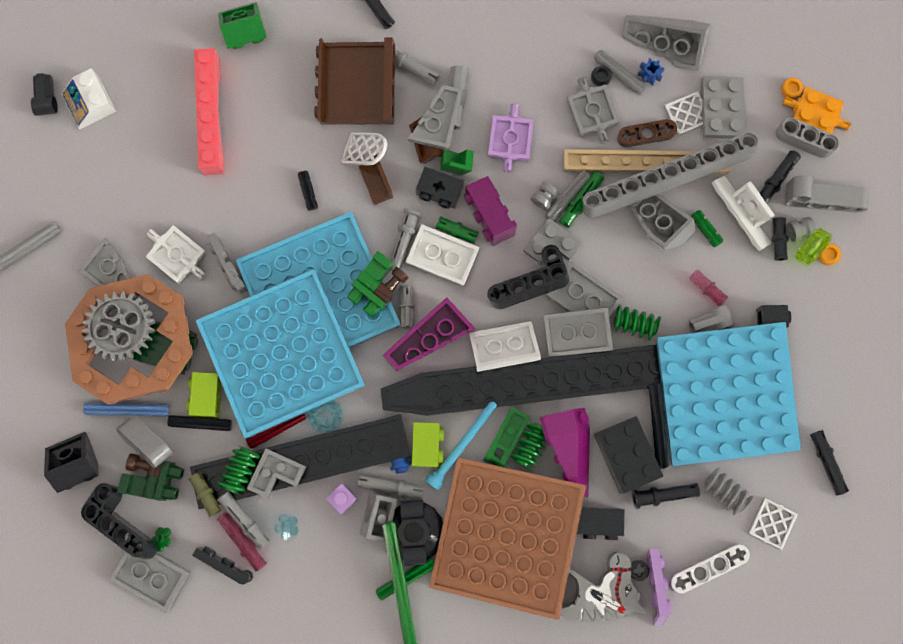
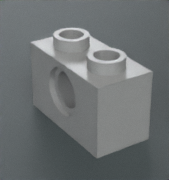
(378, 511)

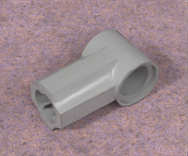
(715, 320)

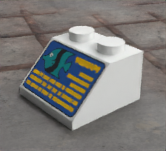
(87, 99)

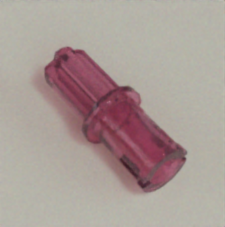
(708, 287)

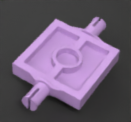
(510, 138)

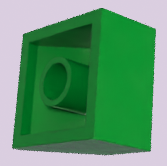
(242, 26)

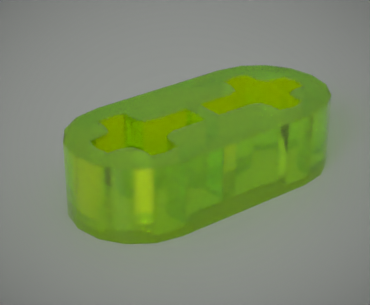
(813, 247)

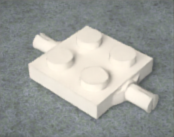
(175, 254)

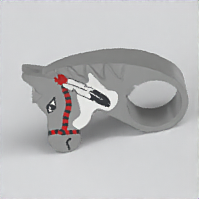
(609, 598)

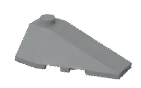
(673, 39)
(663, 221)

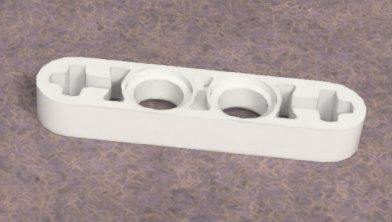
(710, 571)

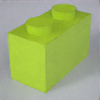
(204, 395)
(426, 445)

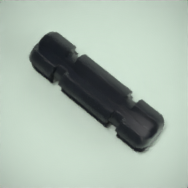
(307, 190)

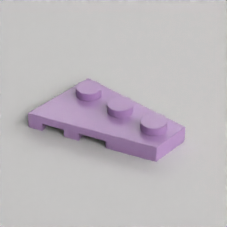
(658, 594)

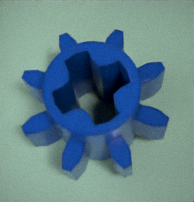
(648, 69)

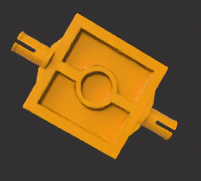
(818, 110)

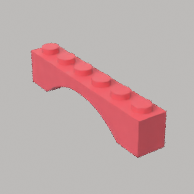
(207, 111)

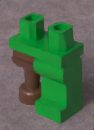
(371, 287)

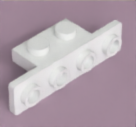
(747, 208)

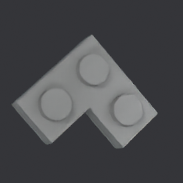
(552, 234)
(272, 467)

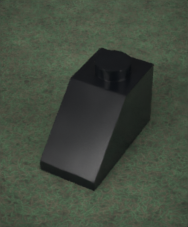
(773, 314)

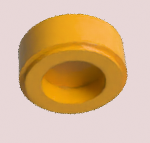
(792, 88)
(830, 255)

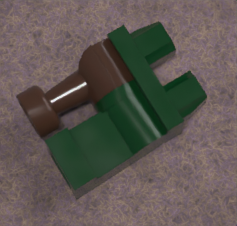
(157, 479)

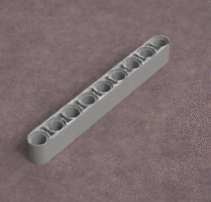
(677, 168)

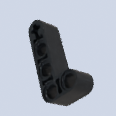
(527, 281)
(105, 514)

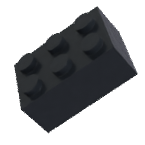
(628, 455)

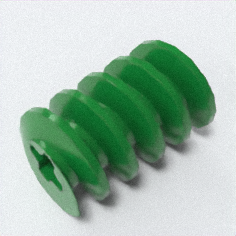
(636, 323)
(530, 446)
(238, 469)

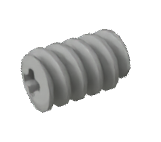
(727, 491)

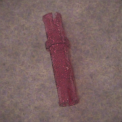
(242, 542)

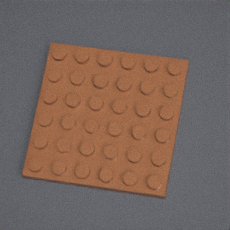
(508, 538)

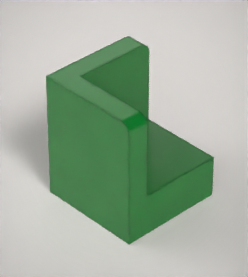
(457, 163)

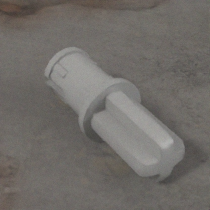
(406, 307)

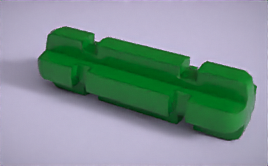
(707, 228)

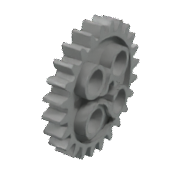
(110, 344)

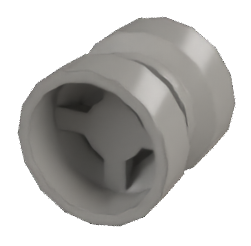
(545, 196)
(801, 229)

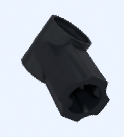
(44, 100)

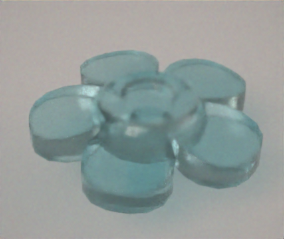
(286, 526)

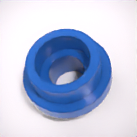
(400, 465)

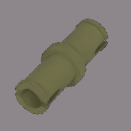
(205, 494)

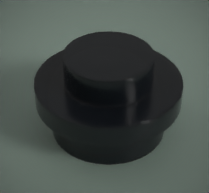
(601, 76)

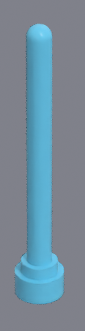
(435, 479)

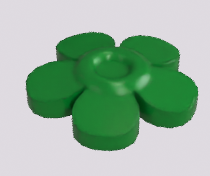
(161, 538)

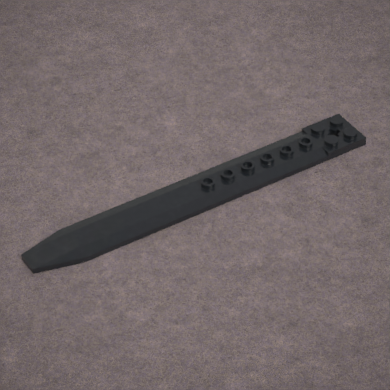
(525, 383)

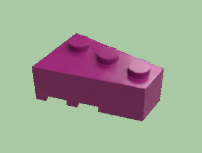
(489, 211)

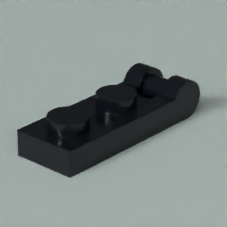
(224, 565)

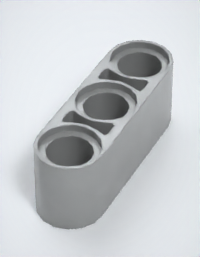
(815, 134)
(144, 441)

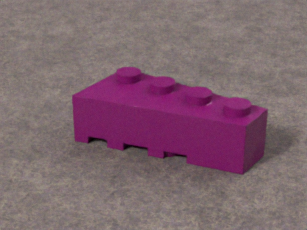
(434, 331)

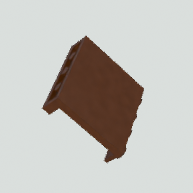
(355, 82)

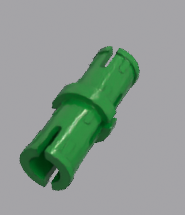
(457, 229)

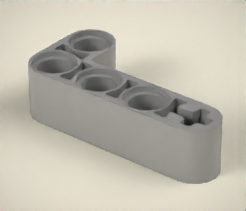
(805, 194)

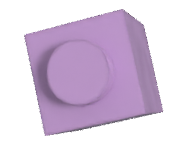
(342, 499)

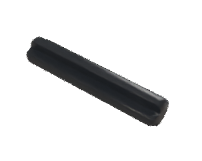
(199, 423)

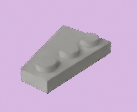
(438, 122)
(226, 264)
(105, 265)

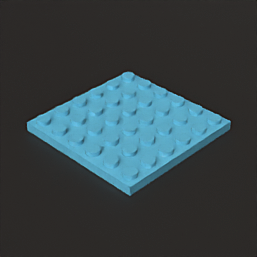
(338, 257)
(280, 353)
(728, 393)

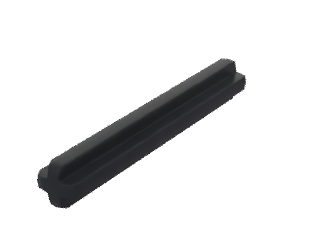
(658, 425)

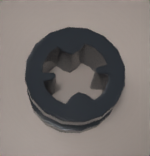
(644, 575)

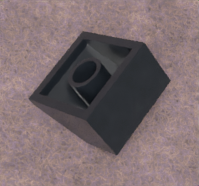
(70, 463)

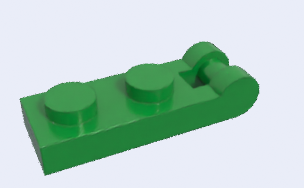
(507, 437)

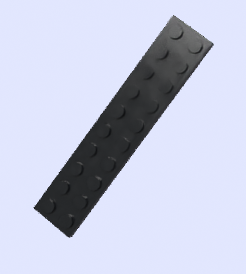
(323, 455)

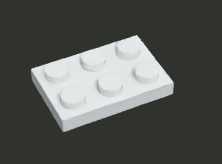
(442, 255)
(504, 346)

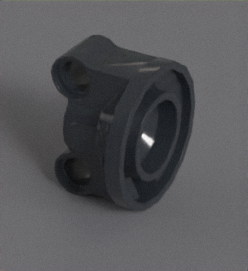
(431, 522)

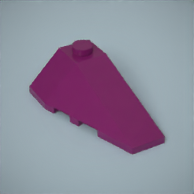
(570, 439)

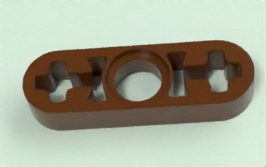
(662, 136)

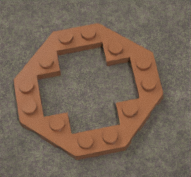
(134, 382)

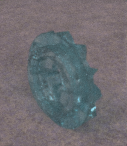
(333, 420)

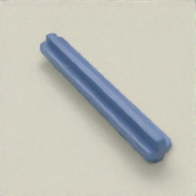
(126, 409)

